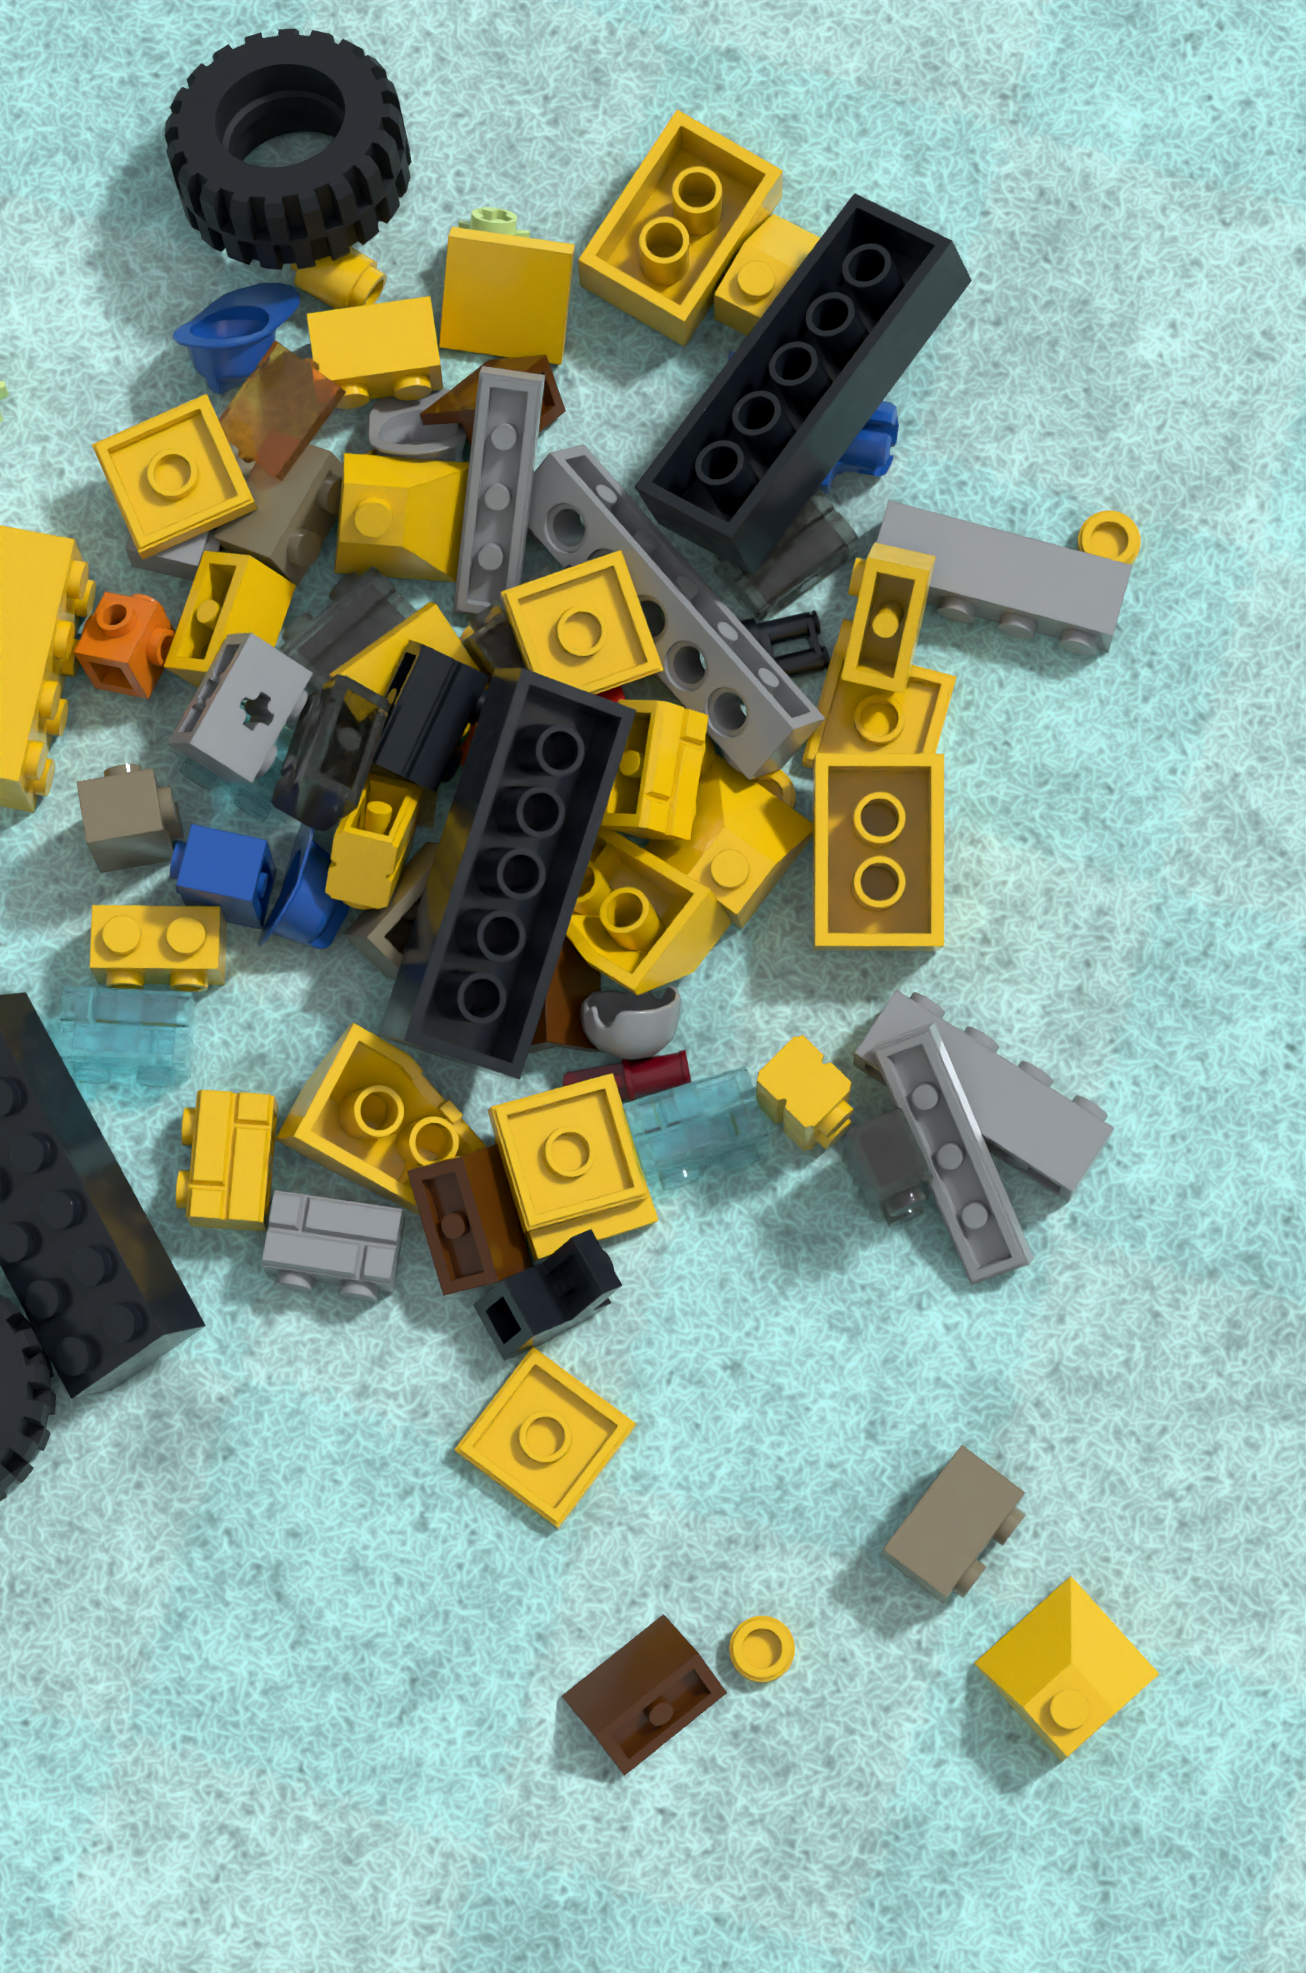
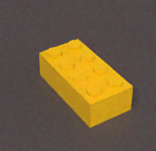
(40, 608)

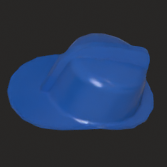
(236, 332)
(303, 908)

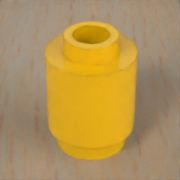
(343, 282)

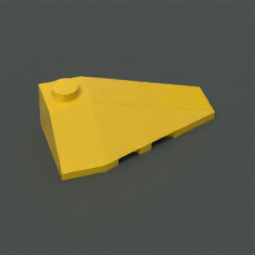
(642, 916)
(374, 1117)

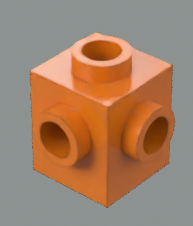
(125, 644)

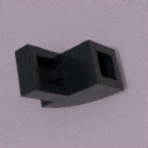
(549, 1296)

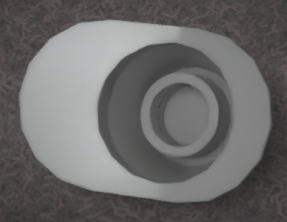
(399, 431)

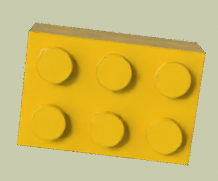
(679, 227)
(878, 851)

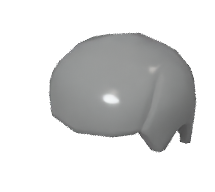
(629, 1023)

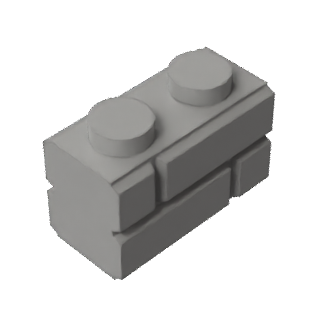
(333, 1244)

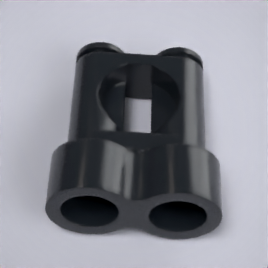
(788, 629)

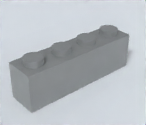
(1013, 579)
(1012, 1104)

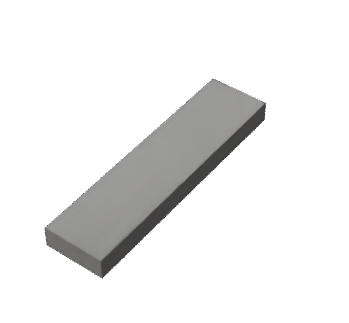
(498, 487)
(956, 1153)

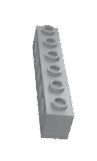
(696, 619)

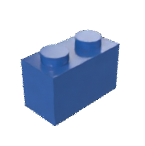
(225, 872)

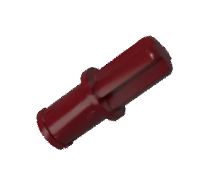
(639, 1076)

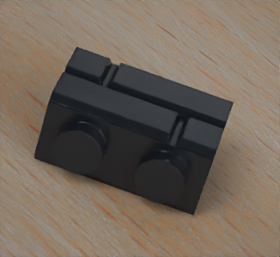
(428, 714)

